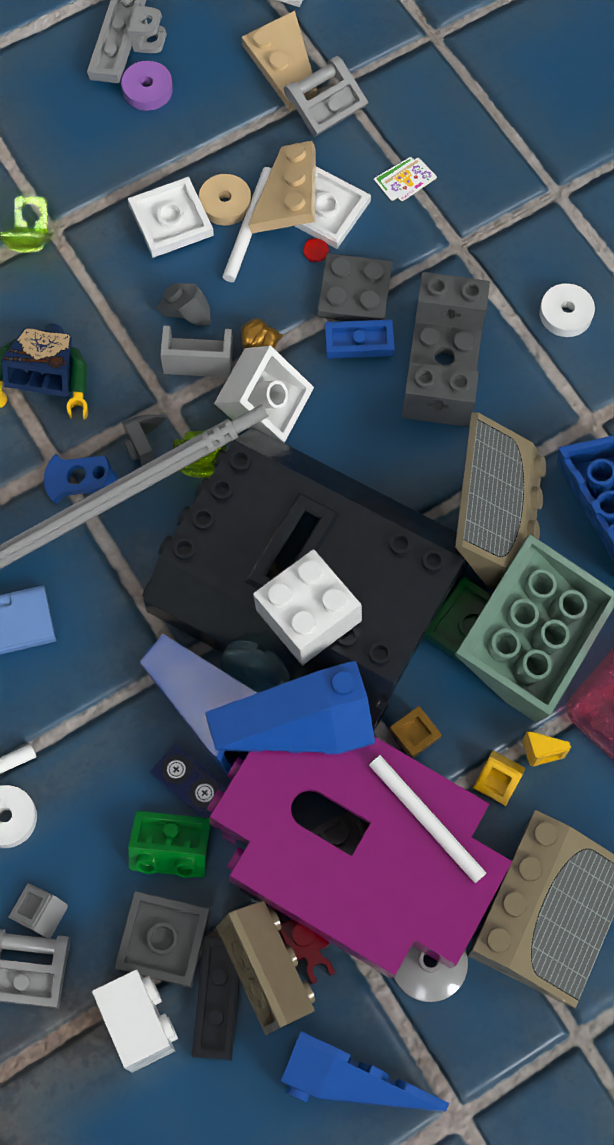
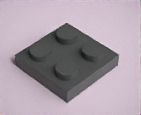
(354, 288)
(162, 939)

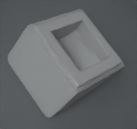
(38, 911)

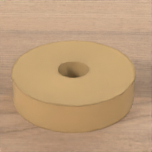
(222, 187)

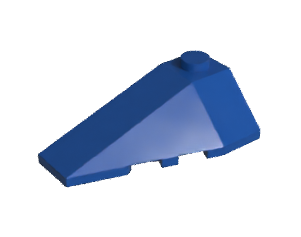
(309, 714)
(331, 1075)

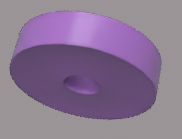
(147, 97)

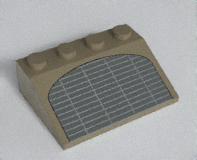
(498, 497)
(550, 911)

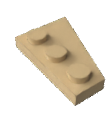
(280, 54)
(289, 190)

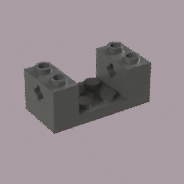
(449, 323)

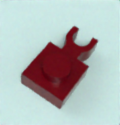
(306, 945)

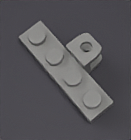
(124, 28)

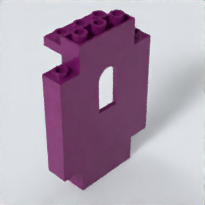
(396, 884)

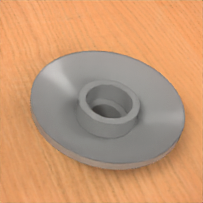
(429, 983)

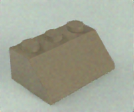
(266, 966)

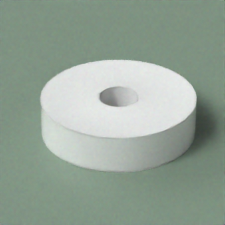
(570, 297)
(23, 816)

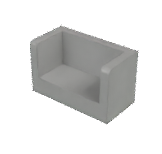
(196, 356)

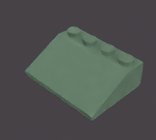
(536, 629)

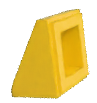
(544, 749)
(499, 778)

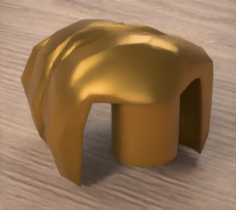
(257, 334)

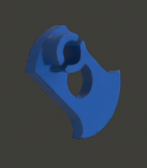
(58, 475)

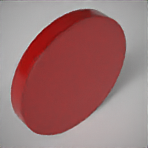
(315, 250)

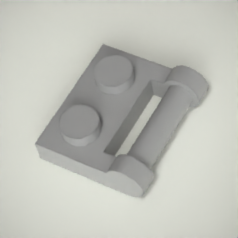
(331, 105)
(33, 982)

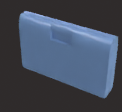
(25, 620)

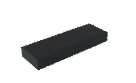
(215, 1003)

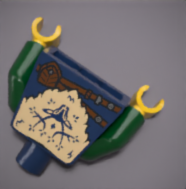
(44, 364)

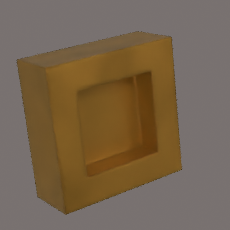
(415, 732)

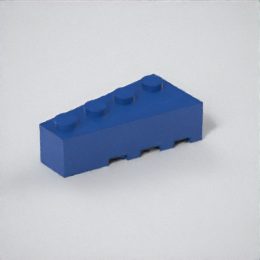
(590, 475)

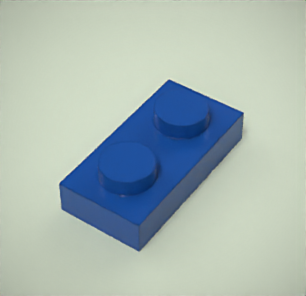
(359, 339)

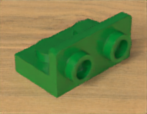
(169, 844)

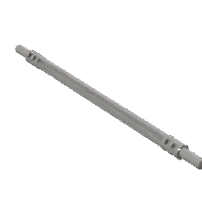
(128, 486)

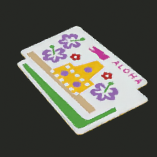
(405, 179)

